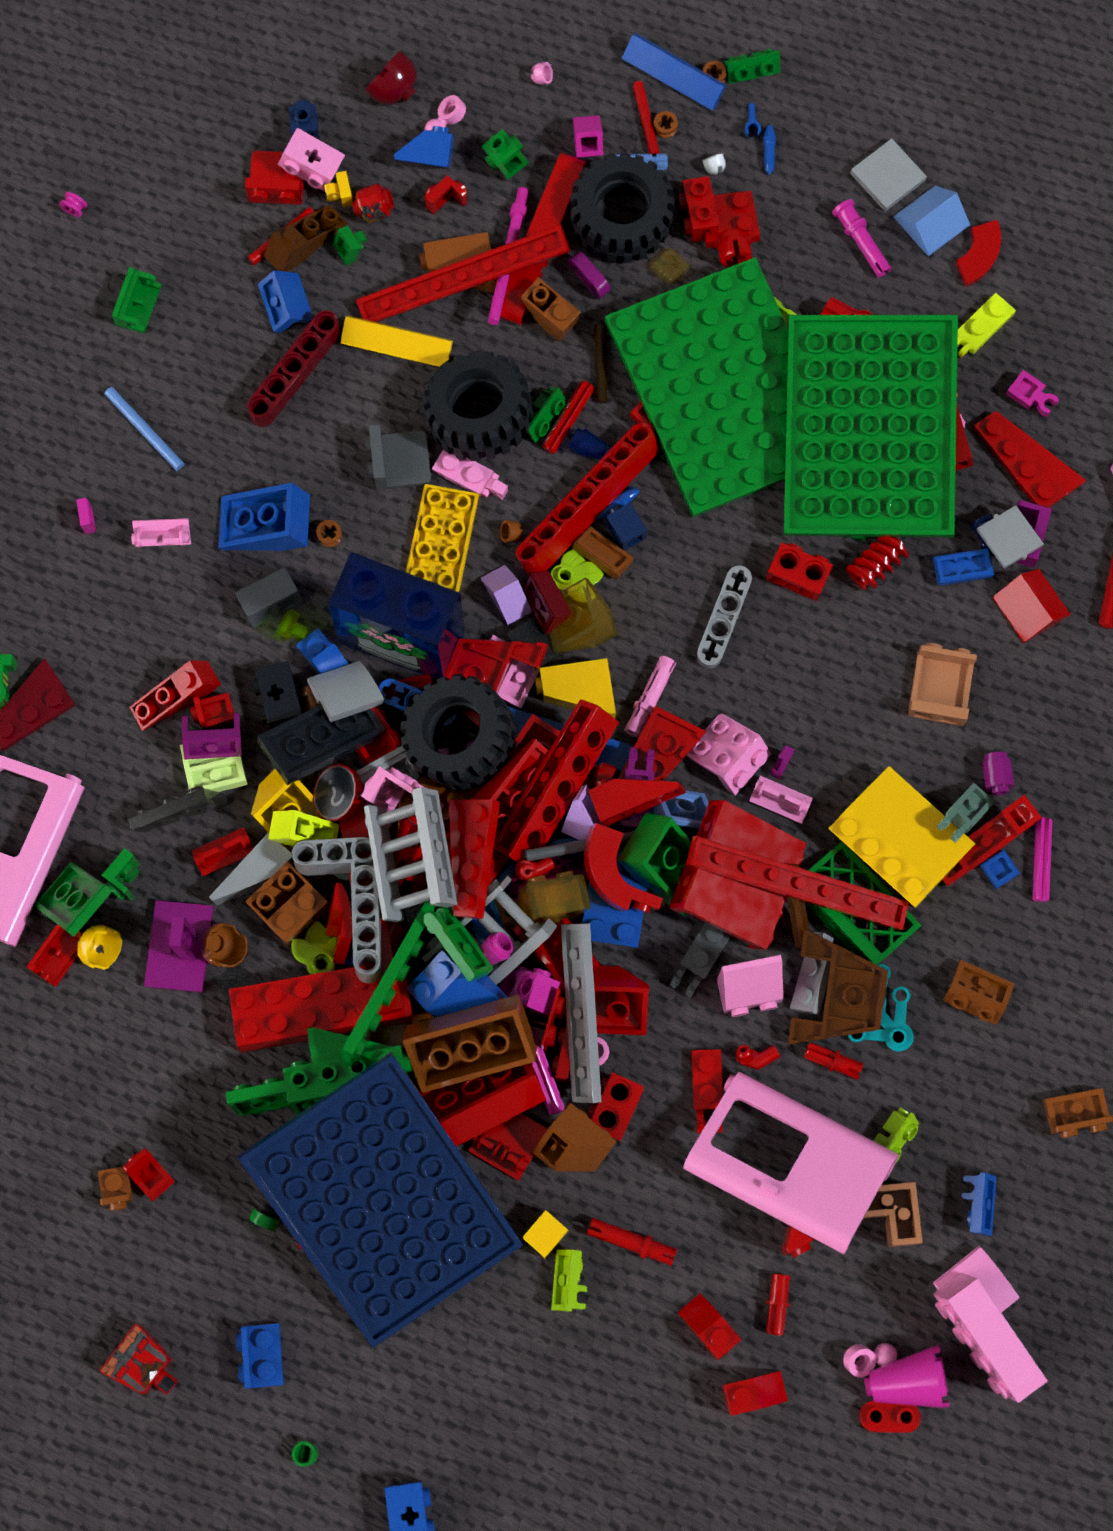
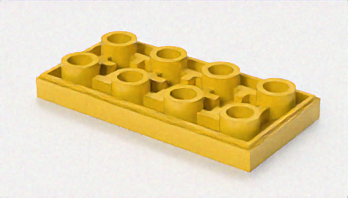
(442, 535)

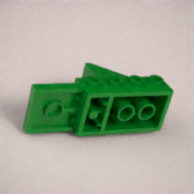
(309, 1083)

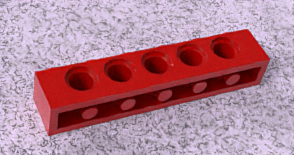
(556, 781)

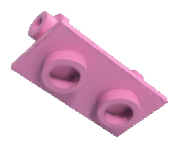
(161, 532)
(780, 799)

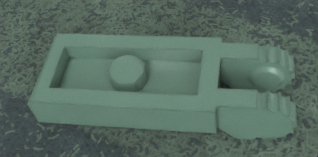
(967, 811)

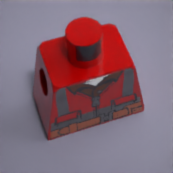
(140, 1363)

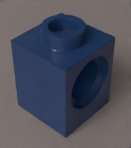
(626, 526)

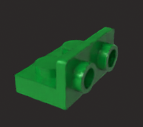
(122, 870)

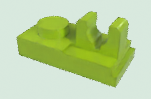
(566, 1277)

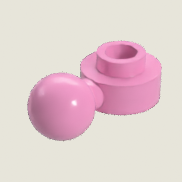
(450, 112)
(882, 1355)

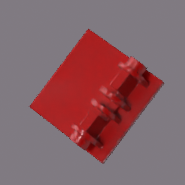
(549, 1035)
(509, 1145)

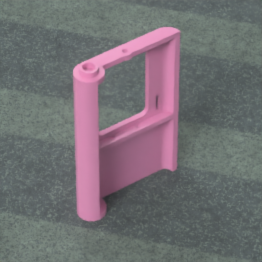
(24, 875)
(827, 1184)

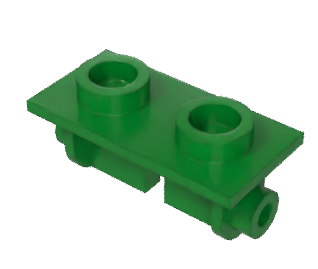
(759, 65)
(550, 404)

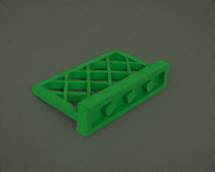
(843, 926)

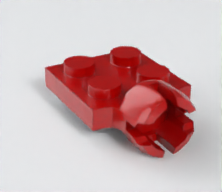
(736, 227)

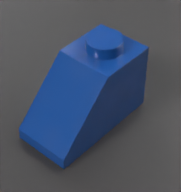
(429, 148)

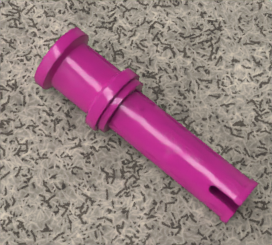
(856, 228)

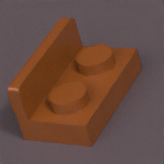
(979, 992)

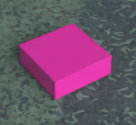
(86, 515)

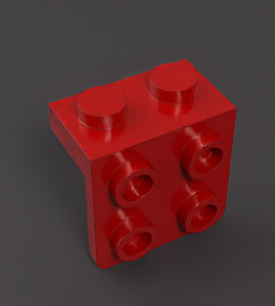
(271, 182)

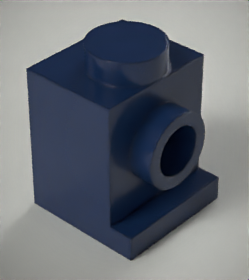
(304, 116)

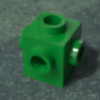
(505, 154)

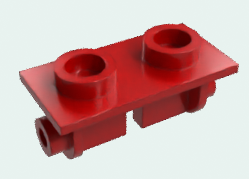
(222, 851)

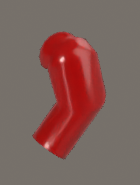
(529, 869)
(755, 1059)

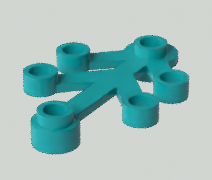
(889, 1025)

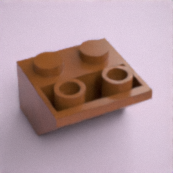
(288, 904)
(574, 1143)

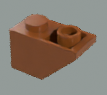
(550, 309)

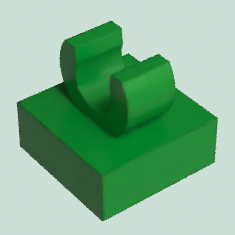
(349, 244)

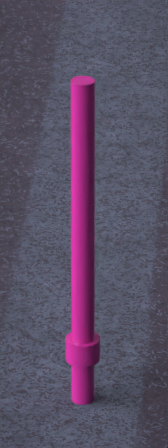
(517, 215)

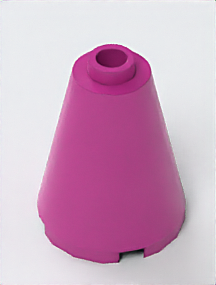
(910, 1381)

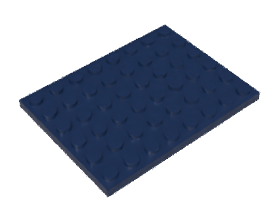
(380, 1199)

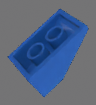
(265, 519)
(610, 924)
(446, 990)

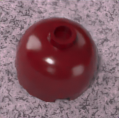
(394, 81)

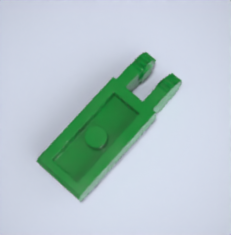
(458, 943)

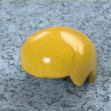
(96, 936)

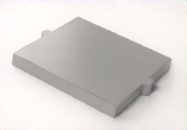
(1010, 537)

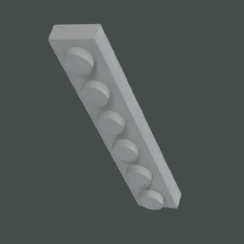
(581, 1013)

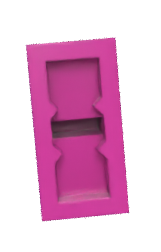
(534, 988)

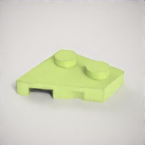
(215, 773)

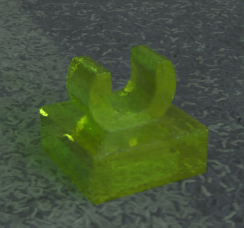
(290, 628)

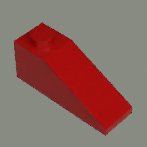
(624, 798)

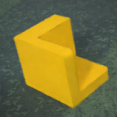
(545, 1234)

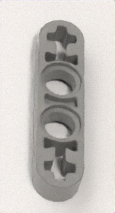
(725, 617)

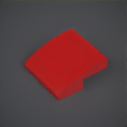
(340, 923)

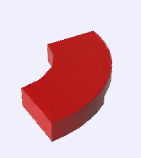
(982, 253)

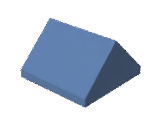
(933, 219)
(685, 810)

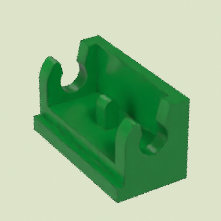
(136, 300)

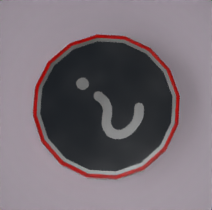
(337, 793)

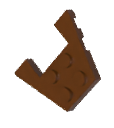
(852, 995)

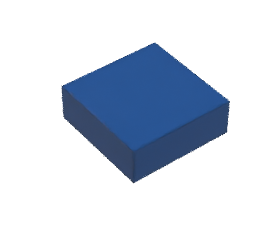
(999, 869)

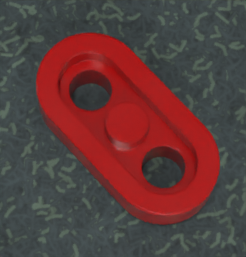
(890, 1417)

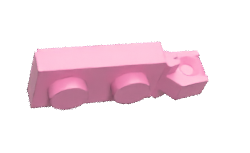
(469, 475)

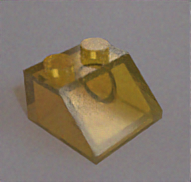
(554, 898)

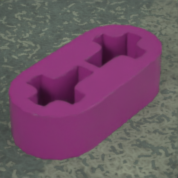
(589, 275)

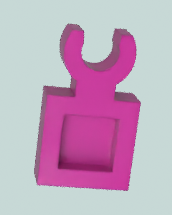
(1028, 391)

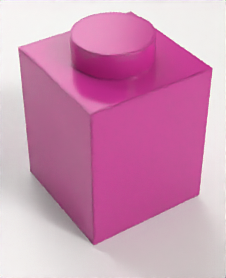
(588, 136)

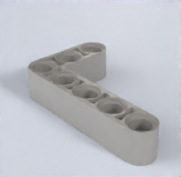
(361, 895)

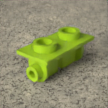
(901, 1129)

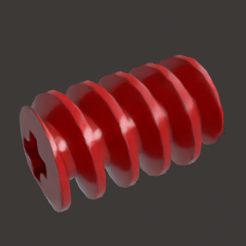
(876, 560)

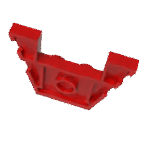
(490, 661)

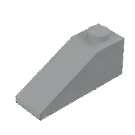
(253, 871)

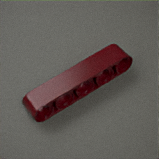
(294, 357)

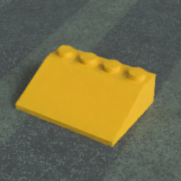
(899, 836)

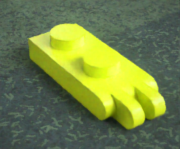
(983, 324)

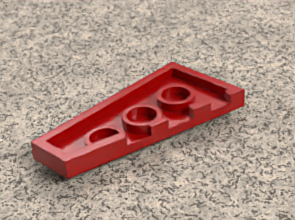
(1030, 465)
(671, 740)
(472, 846)

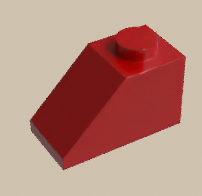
(709, 1326)
(754, 1393)

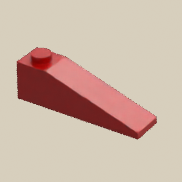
(512, 782)

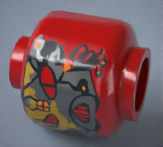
(373, 203)

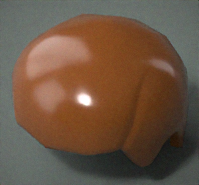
(218, 940)

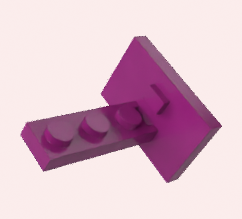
(175, 946)

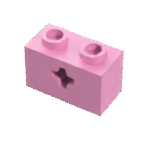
(307, 148)

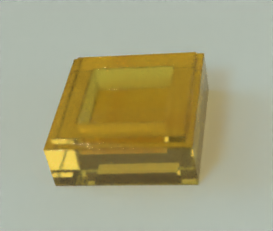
(670, 266)

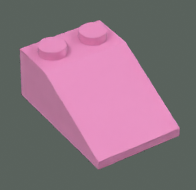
(751, 985)

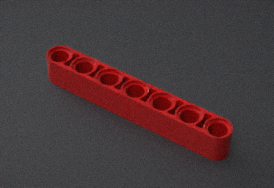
(550, 212)
(588, 499)

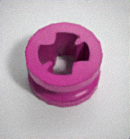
(73, 204)

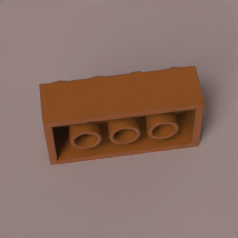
(470, 1043)

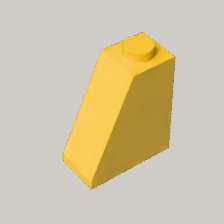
(570, 682)

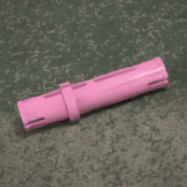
(650, 696)

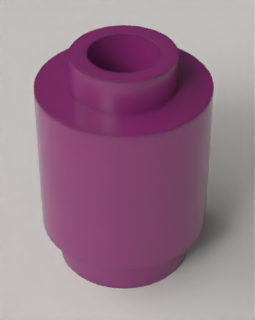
(998, 773)

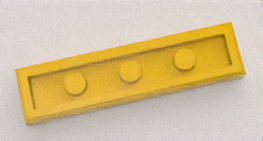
(396, 341)

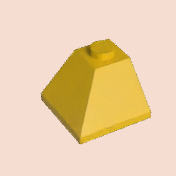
(277, 796)

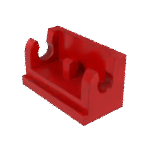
(55, 955)

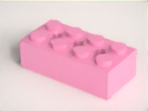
(989, 1337)

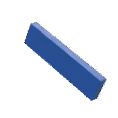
(674, 71)

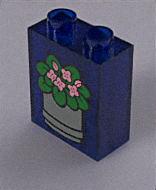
(396, 616)

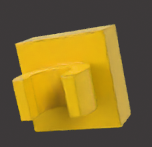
(339, 190)

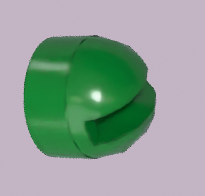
(300, 1451)

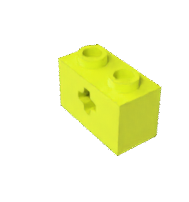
(295, 826)

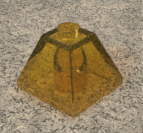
(589, 621)

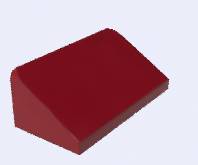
(546, 601)

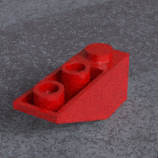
(175, 693)

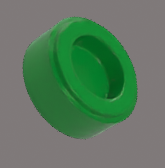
(264, 1219)

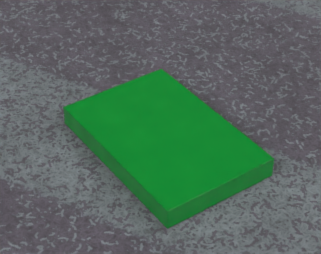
(72, 898)

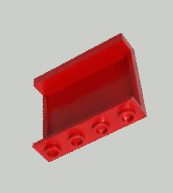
(731, 904)

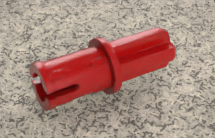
(833, 1060)
(777, 1304)

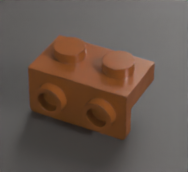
(1077, 1111)

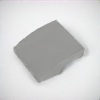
(345, 691)

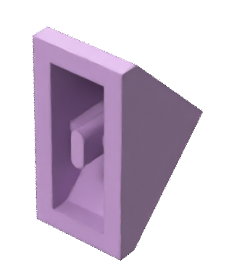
(507, 594)
(580, 815)

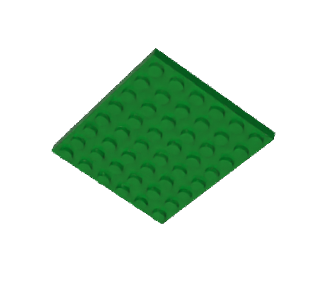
(712, 382)
(871, 425)

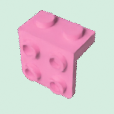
(730, 752)
(388, 788)

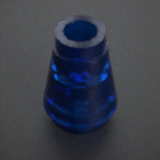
(588, 444)

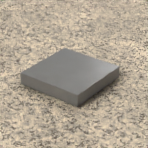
(888, 175)

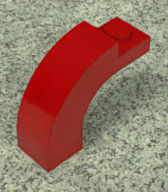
(603, 874)

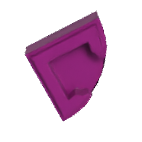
(782, 762)

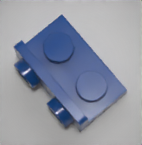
(261, 1356)

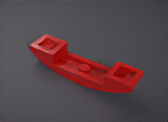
(995, 836)

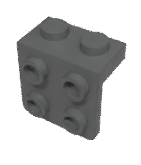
(397, 458)

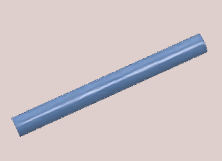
(144, 428)

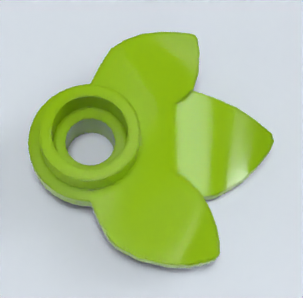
(576, 569)
(315, 947)

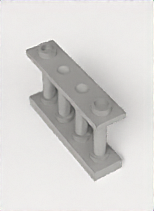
(434, 851)
(535, 933)

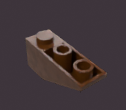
(302, 238)

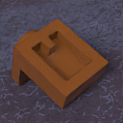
(115, 1188)

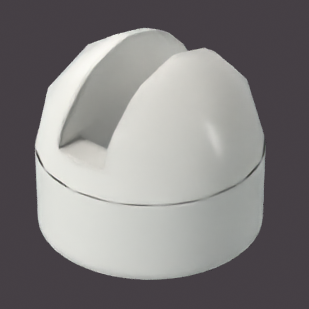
(714, 164)

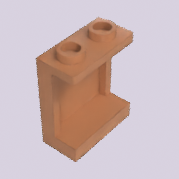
(941, 684)

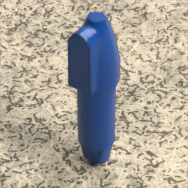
(769, 143)
(623, 498)

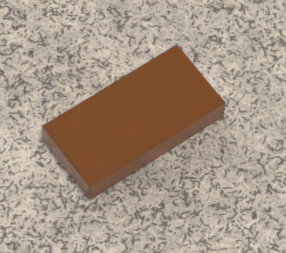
(603, 552)

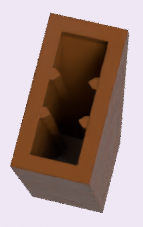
(452, 250)

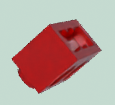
(796, 578)
(622, 1109)

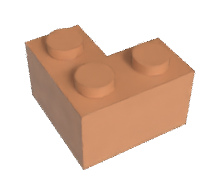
(901, 1213)

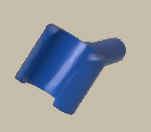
(752, 121)

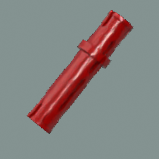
(631, 1241)

